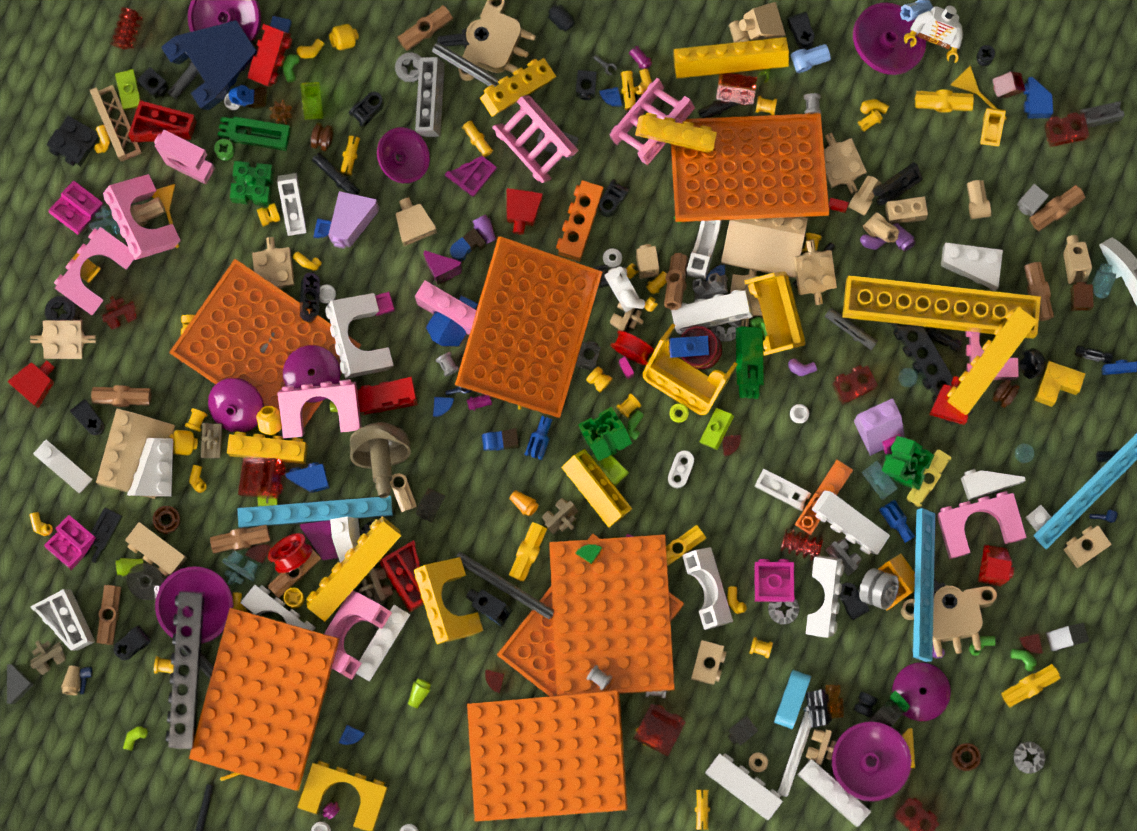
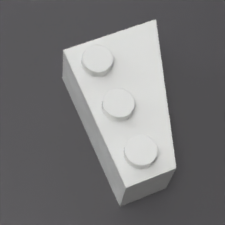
(973, 262)
(154, 469)
(66, 619)

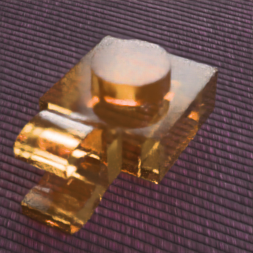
(835, 704)

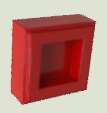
(838, 205)

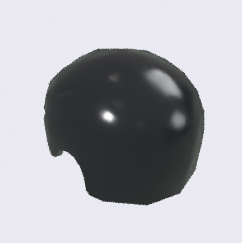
(1033, 363)

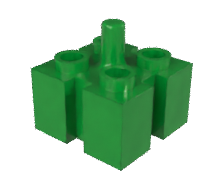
(252, 183)
(605, 434)
(907, 462)

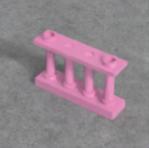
(552, 134)
(651, 148)

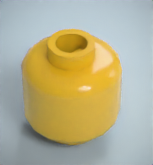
(343, 37)
(269, 420)
(183, 442)

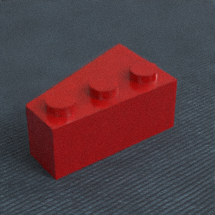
(269, 55)
(995, 566)
(400, 571)

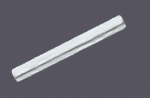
(795, 756)

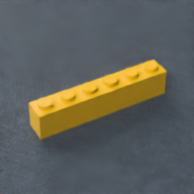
(731, 57)
(991, 361)
(353, 568)

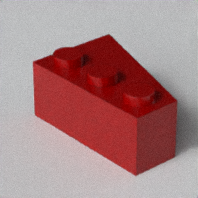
(153, 119)
(387, 396)

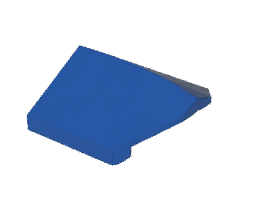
(445, 330)

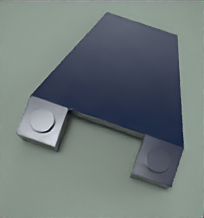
(217, 54)

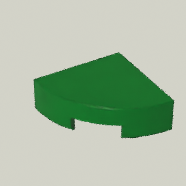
(589, 552)
(899, 700)

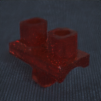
(127, 309)

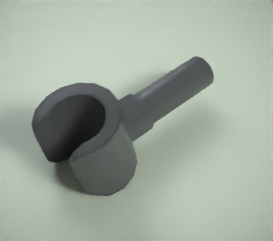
(605, 65)

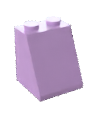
(351, 218)
(879, 425)

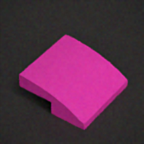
(75, 207)
(70, 542)

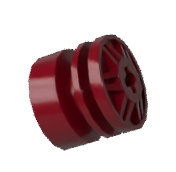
(715, 348)

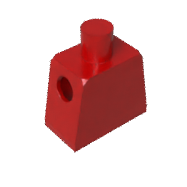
(522, 208)
(33, 382)
(945, 410)

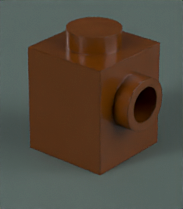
(1082, 297)

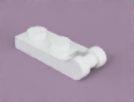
(782, 489)

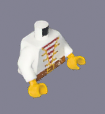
(938, 27)
(624, 290)

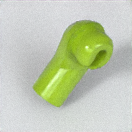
(134, 734)

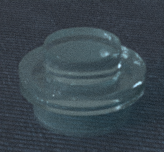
(907, 377)
(1024, 453)

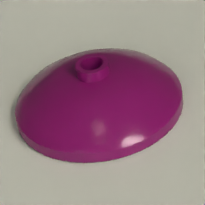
(412, 155)
(311, 357)
(239, 396)
(937, 688)

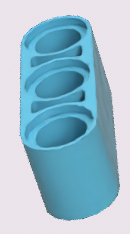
(792, 699)

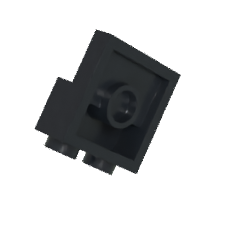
(72, 141)

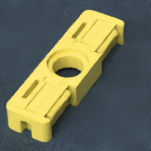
(936, 467)

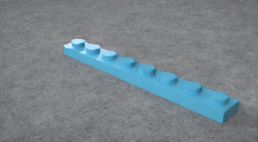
(1088, 494)
(314, 511)
(924, 585)

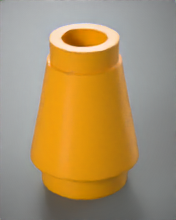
(524, 503)

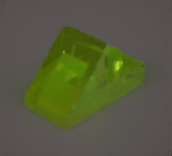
(312, 100)

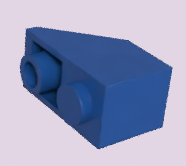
(1039, 100)
(311, 478)

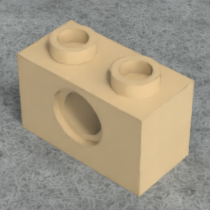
(906, 210)
(647, 261)
(1098, 543)
(704, 674)

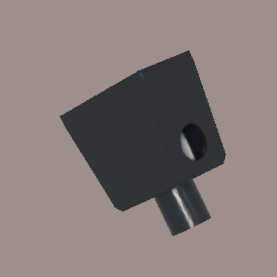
(494, 609)

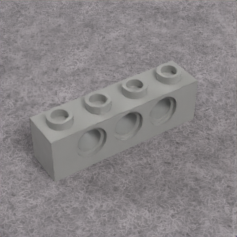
(430, 97)

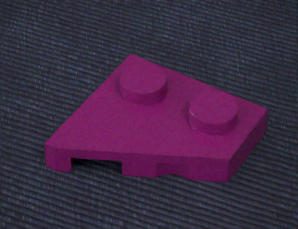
(472, 175)
(321, 538)

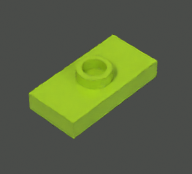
(128, 89)
(716, 428)
(612, 469)

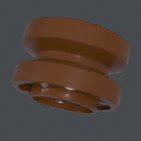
(321, 136)
(1005, 393)
(159, 513)
(972, 750)

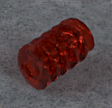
(125, 29)
(801, 544)

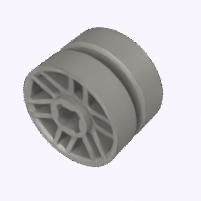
(879, 588)

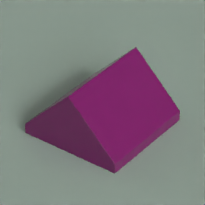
(442, 267)

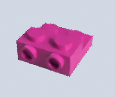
(774, 581)

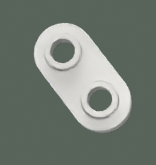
(680, 469)

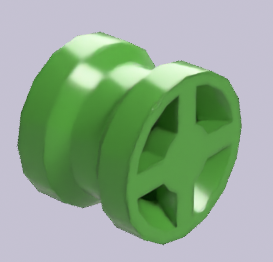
(226, 153)

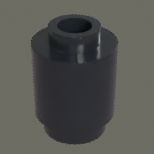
(561, 18)

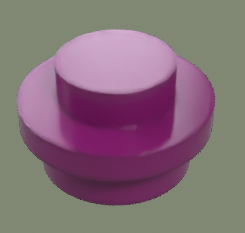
(331, 810)

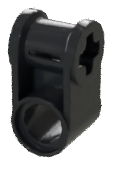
(800, 27)
(367, 110)
(615, 196)
(86, 416)
(852, 603)
(133, 642)

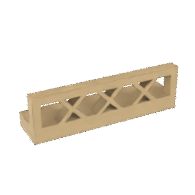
(108, 122)

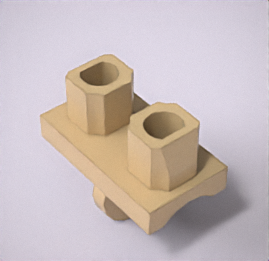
(622, 322)
(818, 755)

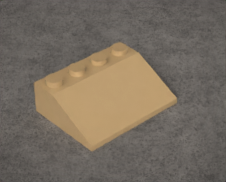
(765, 244)
(125, 448)

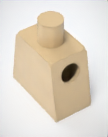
(763, 23)
(413, 222)
(1076, 260)

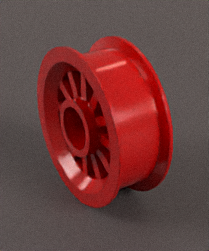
(632, 347)
(290, 553)

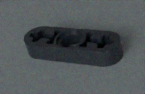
(313, 291)

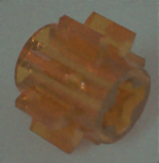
(283, 116)

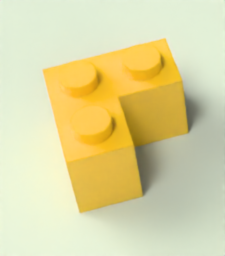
(1055, 379)

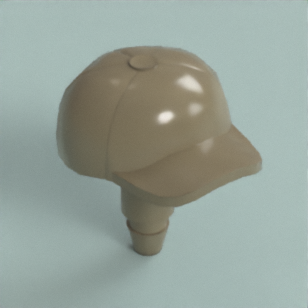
(378, 448)

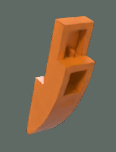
(833, 482)

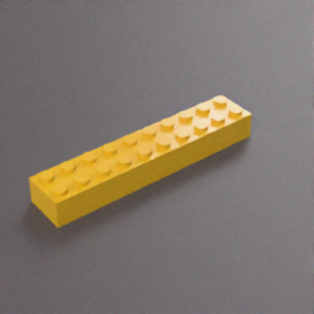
(934, 305)

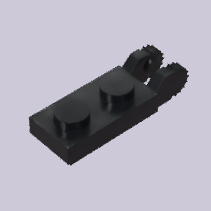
(898, 184)
(104, 531)

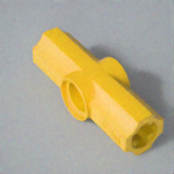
(944, 100)
(688, 540)
(528, 552)
(1030, 685)

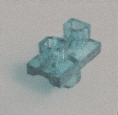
(106, 221)
(1103, 281)
(879, 480)
(248, 571)

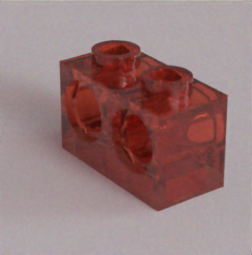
(1067, 134)
(856, 388)
(913, 823)

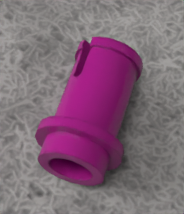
(643, 61)
(477, 402)

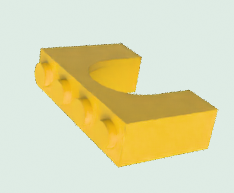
(444, 624)
(322, 777)

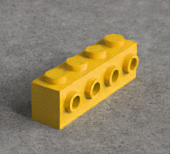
(521, 84)
(675, 133)
(260, 447)
(596, 488)

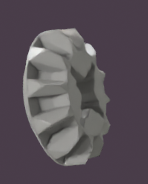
(405, 60)
(731, 333)
(778, 616)
(1026, 766)

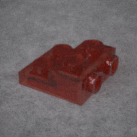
(736, 88)
(261, 477)
(659, 729)

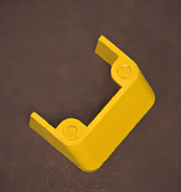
(778, 312)
(683, 381)

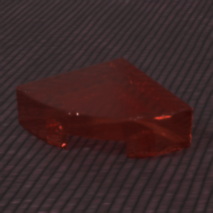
(730, 444)
(258, 553)
(1032, 643)
(494, 680)

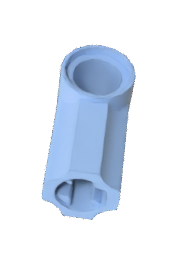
(911, 11)
(805, 59)

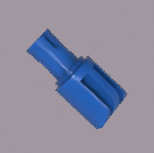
(539, 440)
(897, 520)

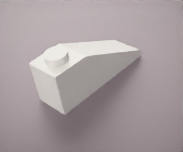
(291, 204)
(62, 466)
(985, 482)
(344, 534)

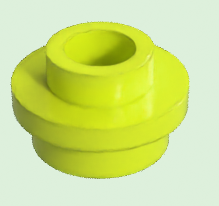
(681, 407)

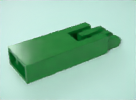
(263, 133)
(749, 352)

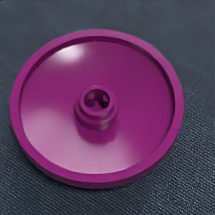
(216, 12)
(880, 40)
(216, 604)
(871, 761)

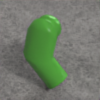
(288, 65)
(759, 323)
(632, 424)
(985, 641)
(1026, 657)

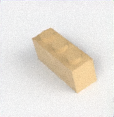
(155, 550)

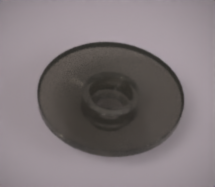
(139, 585)

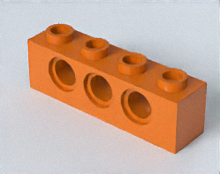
(587, 191)

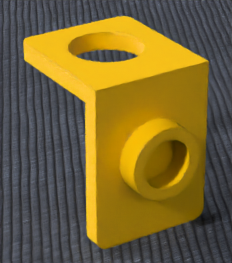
(87, 270)

